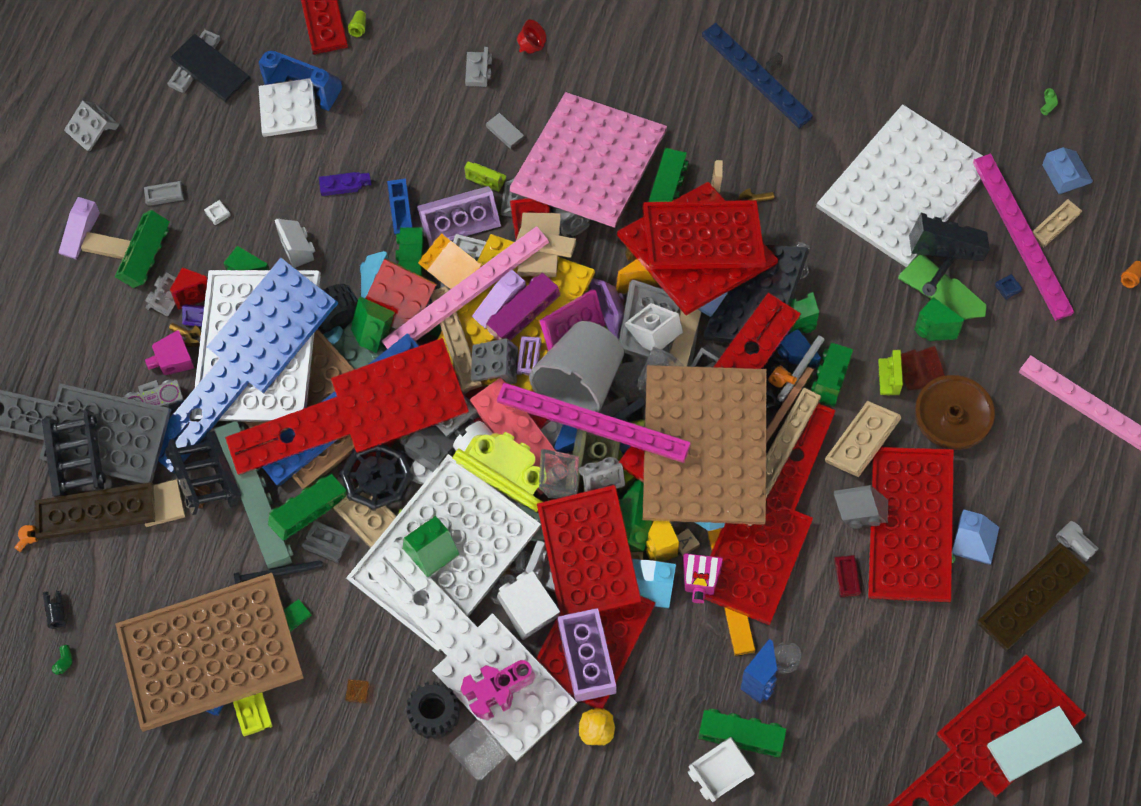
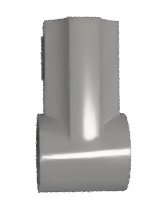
(1073, 537)

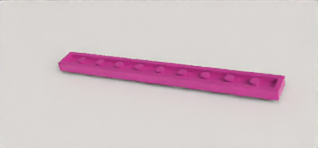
(1023, 237)
(594, 422)

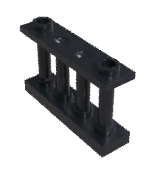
(54, 448)
(216, 460)

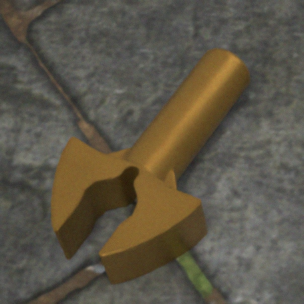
(759, 197)
(187, 333)

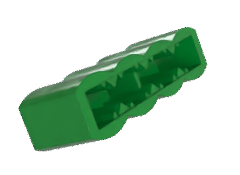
(410, 248)

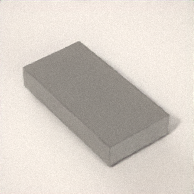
(505, 131)
(163, 193)

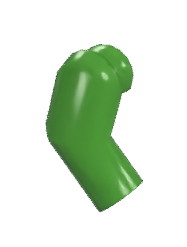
(1051, 101)

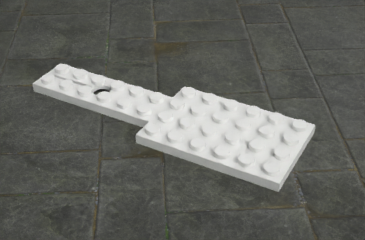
(470, 648)

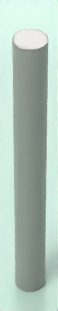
(801, 367)

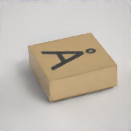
(687, 542)

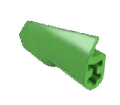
(949, 291)

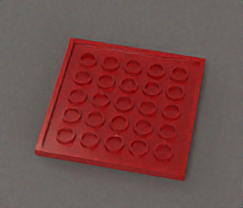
(691, 287)

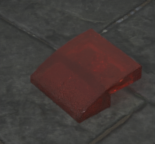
(920, 367)

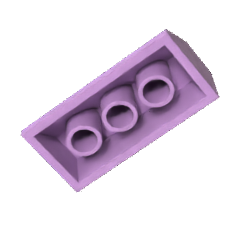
(459, 215)

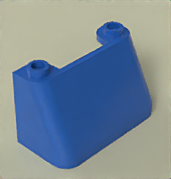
(280, 68)

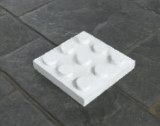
(287, 107)

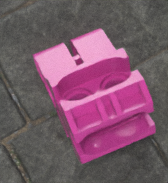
(490, 691)

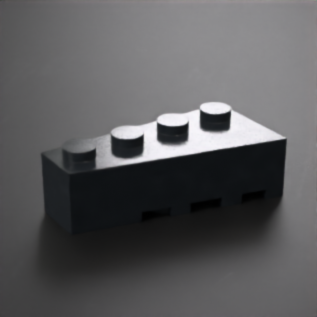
(947, 239)

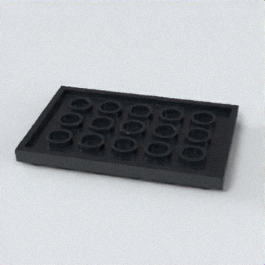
(743, 300)

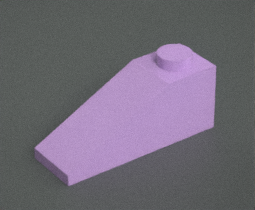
(80, 221)
(501, 293)

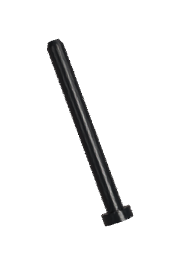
(930, 287)
(279, 571)

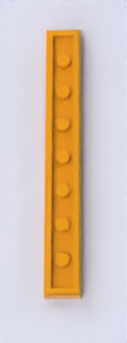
(737, 623)

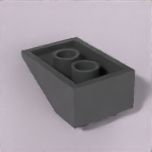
(430, 447)

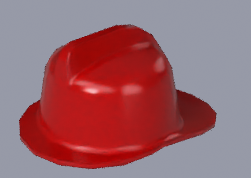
(531, 37)

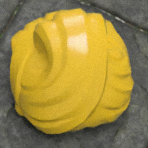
(596, 727)

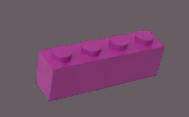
(523, 308)

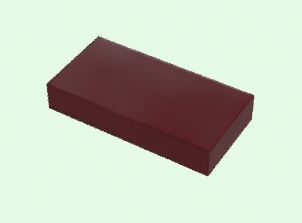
(847, 576)

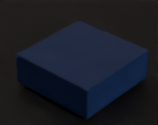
(1008, 286)

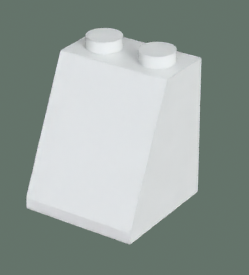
(527, 604)

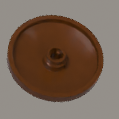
(954, 412)

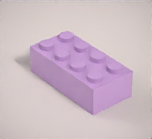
(586, 655)

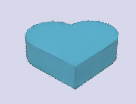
(334, 334)

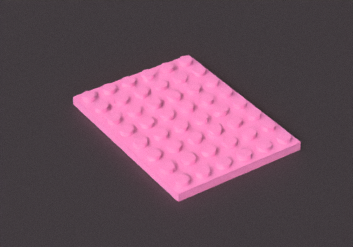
(589, 159)

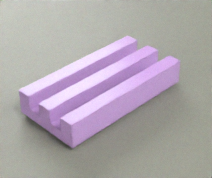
(531, 340)

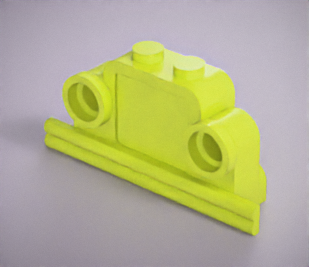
(503, 466)

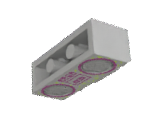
(164, 395)

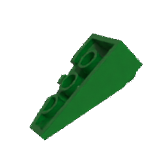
(632, 513)

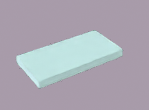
(1034, 743)

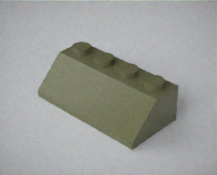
(592, 449)

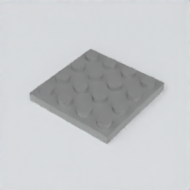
(638, 298)

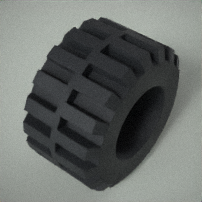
(345, 309)
(427, 694)

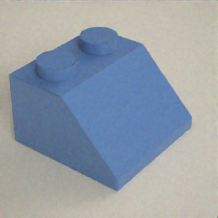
(1066, 170)

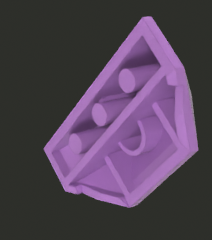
(611, 305)

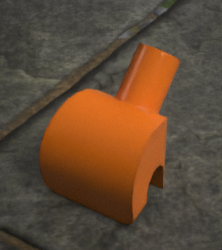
(781, 376)
(25, 537)

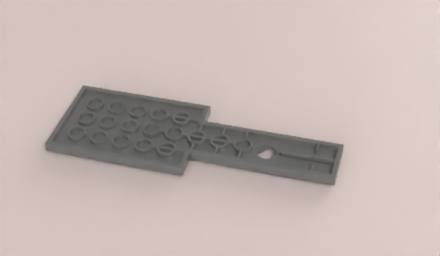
(127, 429)

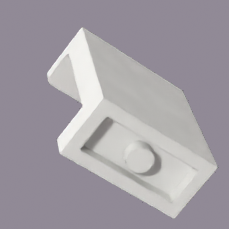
(720, 769)

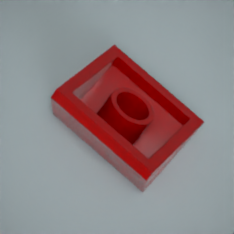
(189, 288)

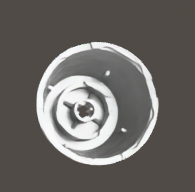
(579, 366)

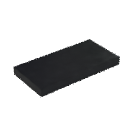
(209, 67)

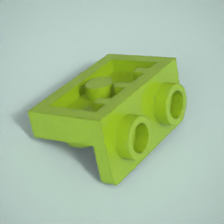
(484, 176)
(890, 374)

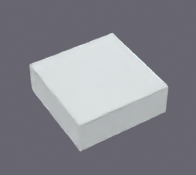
(217, 212)

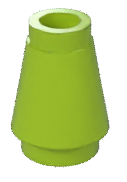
(357, 24)

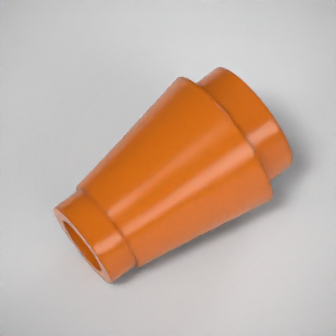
(1131, 277)

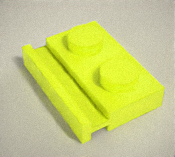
(252, 714)

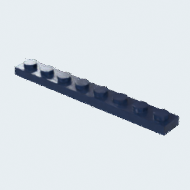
(757, 75)

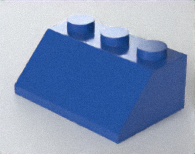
(761, 674)

